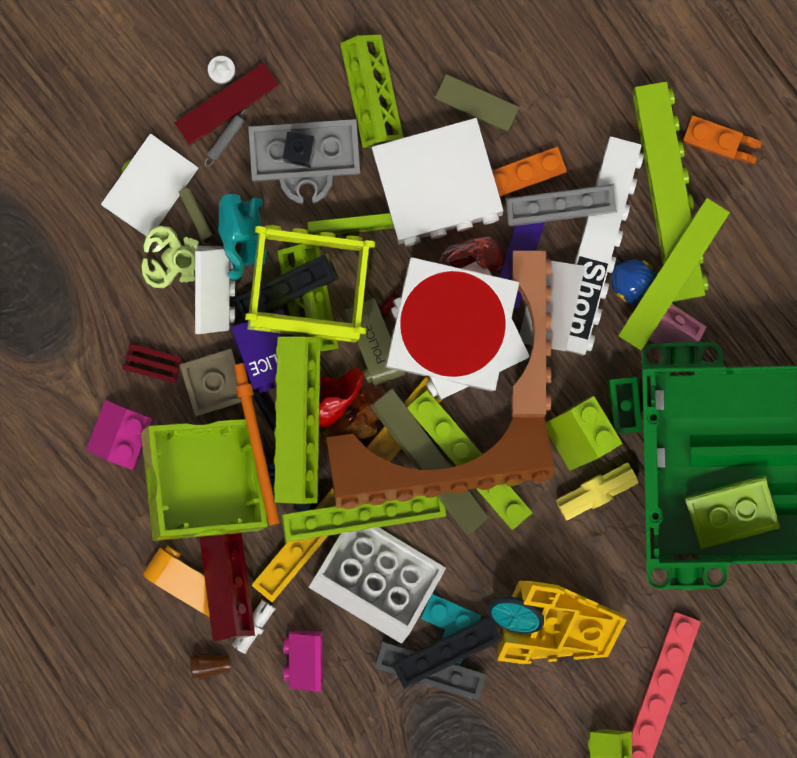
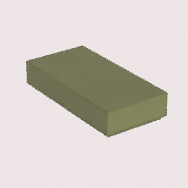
(196, 214)

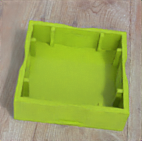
(202, 480)

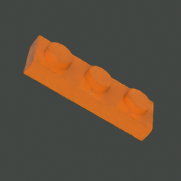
(529, 171)

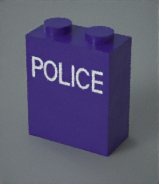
(258, 354)

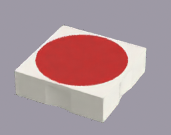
(452, 324)

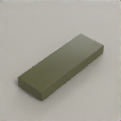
(476, 103)

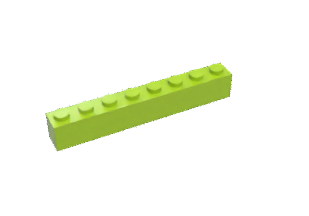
(666, 176)

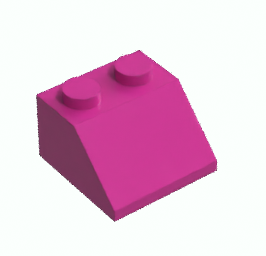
(119, 435)
(305, 660)

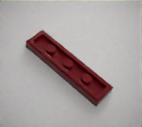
(226, 104)

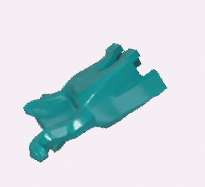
(238, 225)

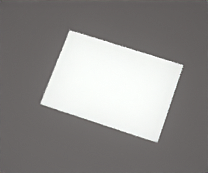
(149, 185)
(565, 288)

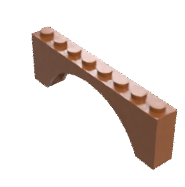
(367, 479)

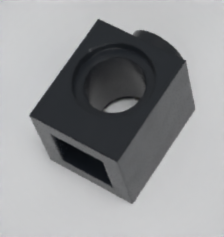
(299, 149)

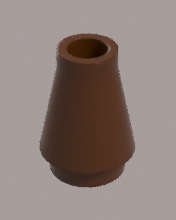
(208, 665)

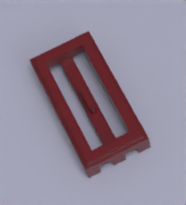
(129, 358)

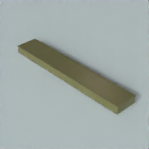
(426, 457)

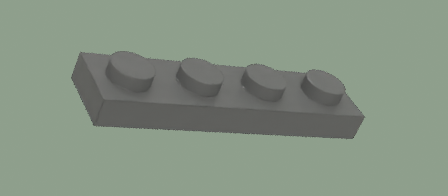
(452, 679)

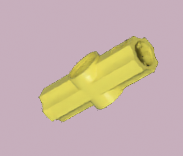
(597, 491)

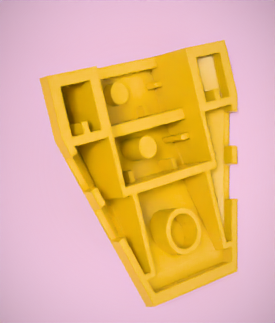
(570, 626)

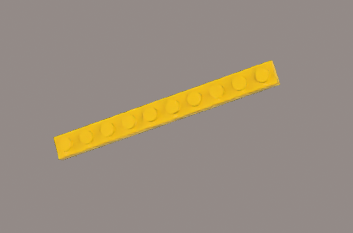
(296, 553)

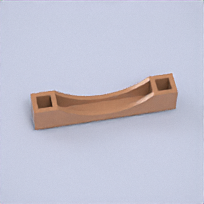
(529, 392)

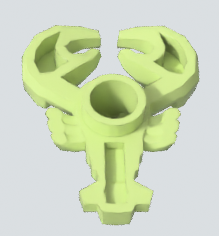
(176, 258)

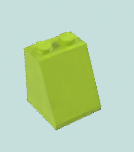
(582, 433)

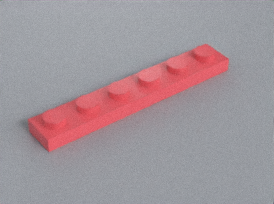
(663, 684)

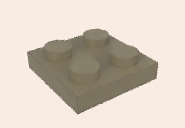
(211, 382)

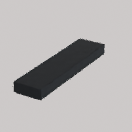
(290, 286)
(446, 651)

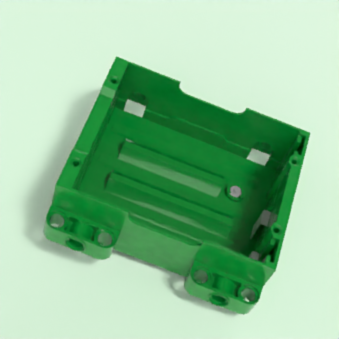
(709, 435)

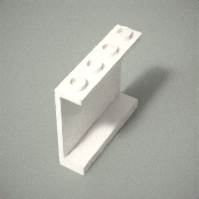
(438, 182)

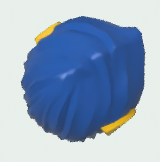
(632, 280)

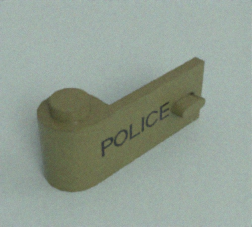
(374, 344)

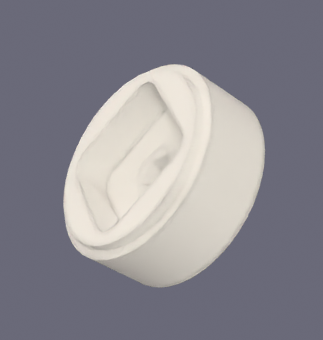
(221, 69)

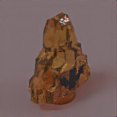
(357, 420)

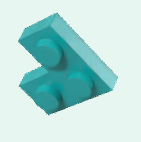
(448, 615)

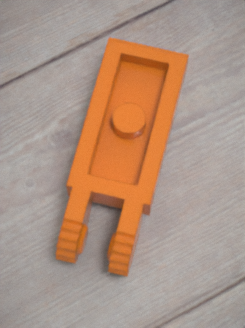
(719, 140)

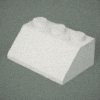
(213, 290)

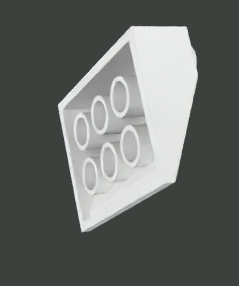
(378, 580)

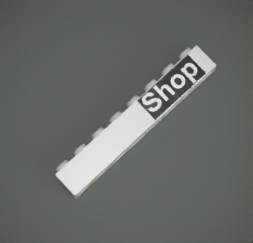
(600, 237)

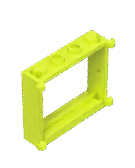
(306, 326)

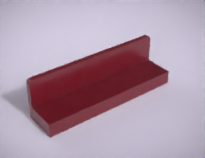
(227, 586)

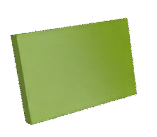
(732, 512)

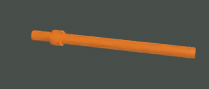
(245, 393)

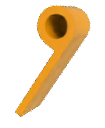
(178, 578)

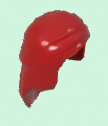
(337, 395)

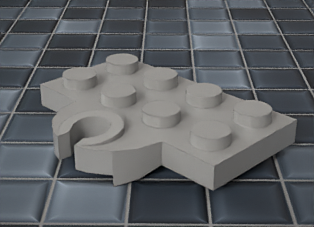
(334, 155)

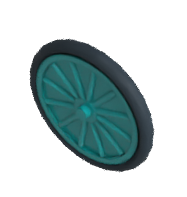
(515, 616)

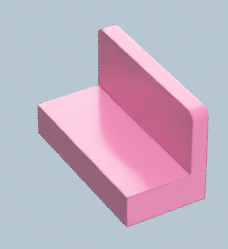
(677, 327)

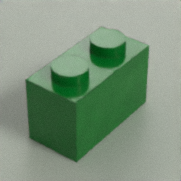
(624, 405)

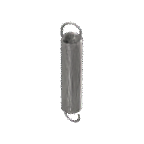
(226, 137)

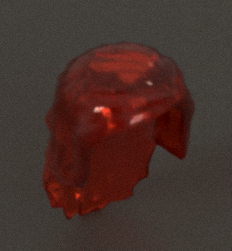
(483, 250)

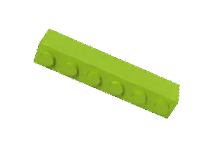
(297, 420)

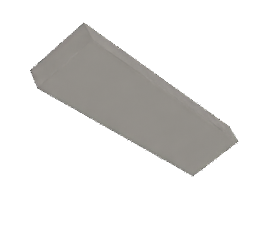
(561, 205)

